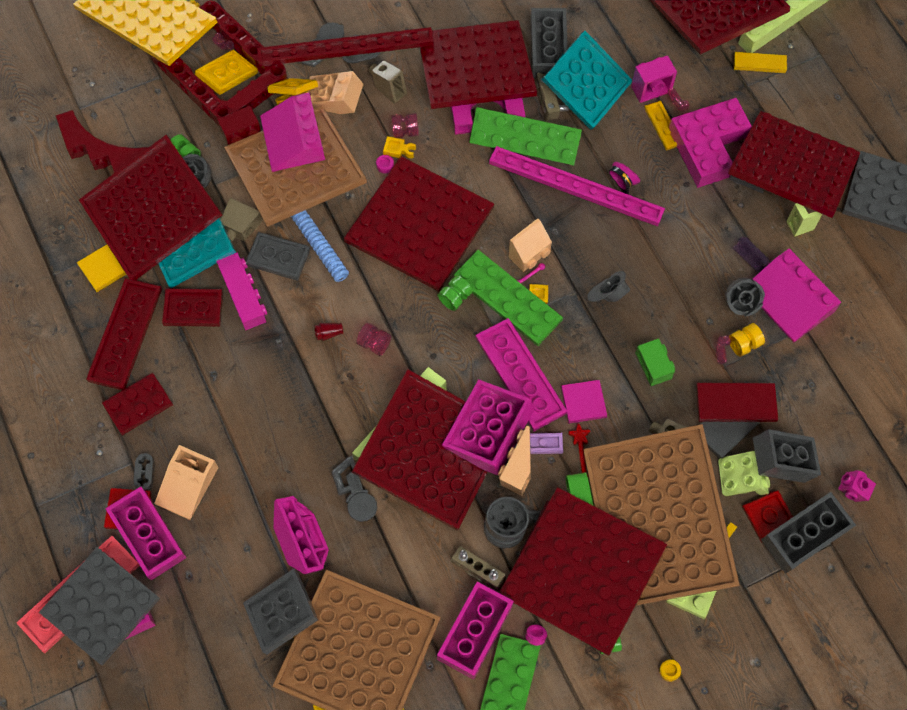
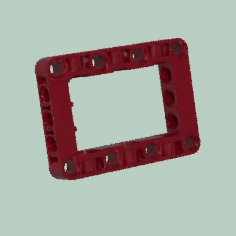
(247, 47)

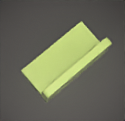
(802, 222)

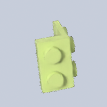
(741, 475)

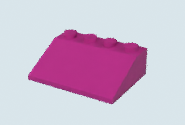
(292, 133)
(795, 295)
(488, 426)

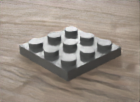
(280, 611)

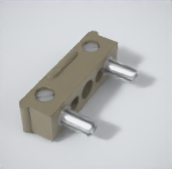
(548, 99)
(494, 579)

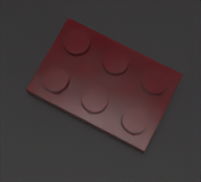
(192, 307)
(137, 404)

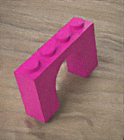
(462, 114)

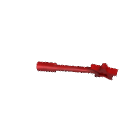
(580, 438)

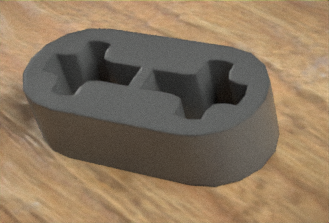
(149, 472)

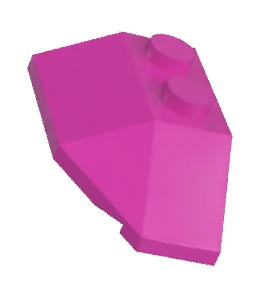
(299, 535)

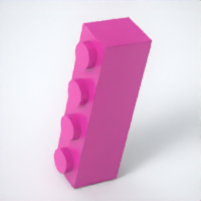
(241, 291)

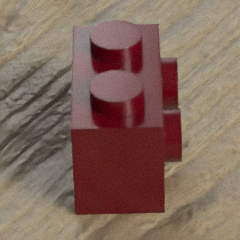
(239, 125)

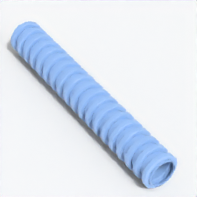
(320, 246)

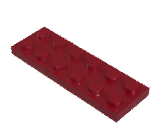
(124, 334)

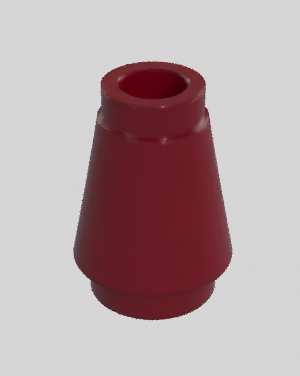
(325, 331)

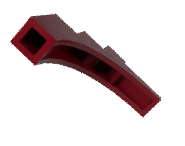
(81, 142)

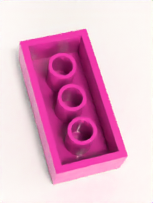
(146, 533)
(475, 630)

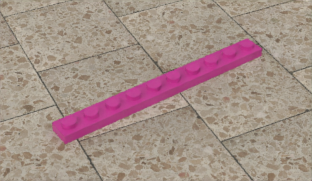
(577, 186)

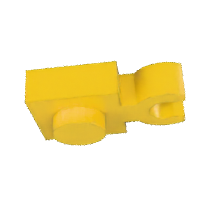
(396, 147)

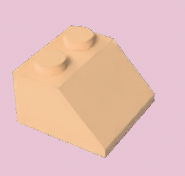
(530, 246)

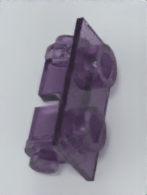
(751, 254)

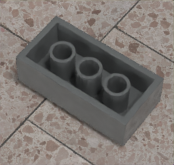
(547, 38)
(808, 532)

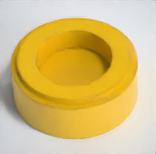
(670, 670)

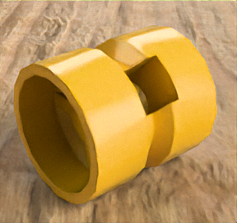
(747, 339)

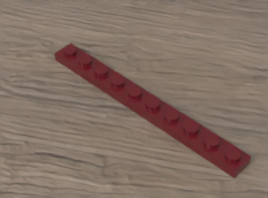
(345, 46)

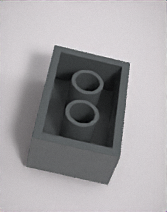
(786, 456)

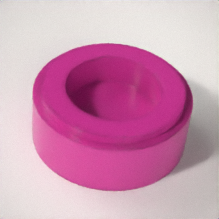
(384, 163)
(536, 635)

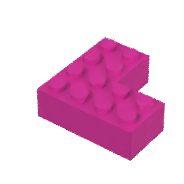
(702, 139)

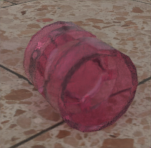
(411, 125)
(372, 338)

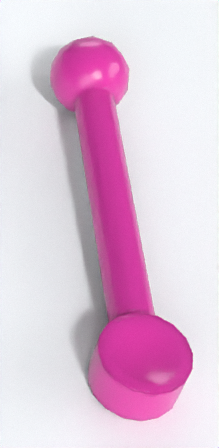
(541, 266)

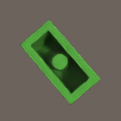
(655, 362)

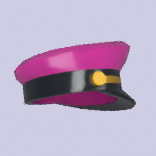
(623, 176)

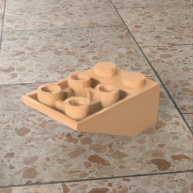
(336, 92)
(517, 472)
(185, 482)

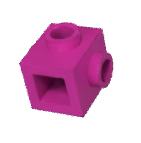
(857, 486)

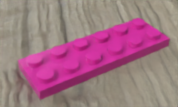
(521, 372)

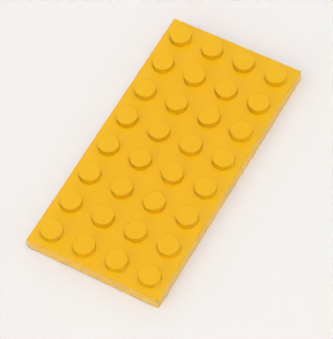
(155, 26)

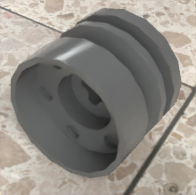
(510, 512)

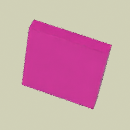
(584, 401)

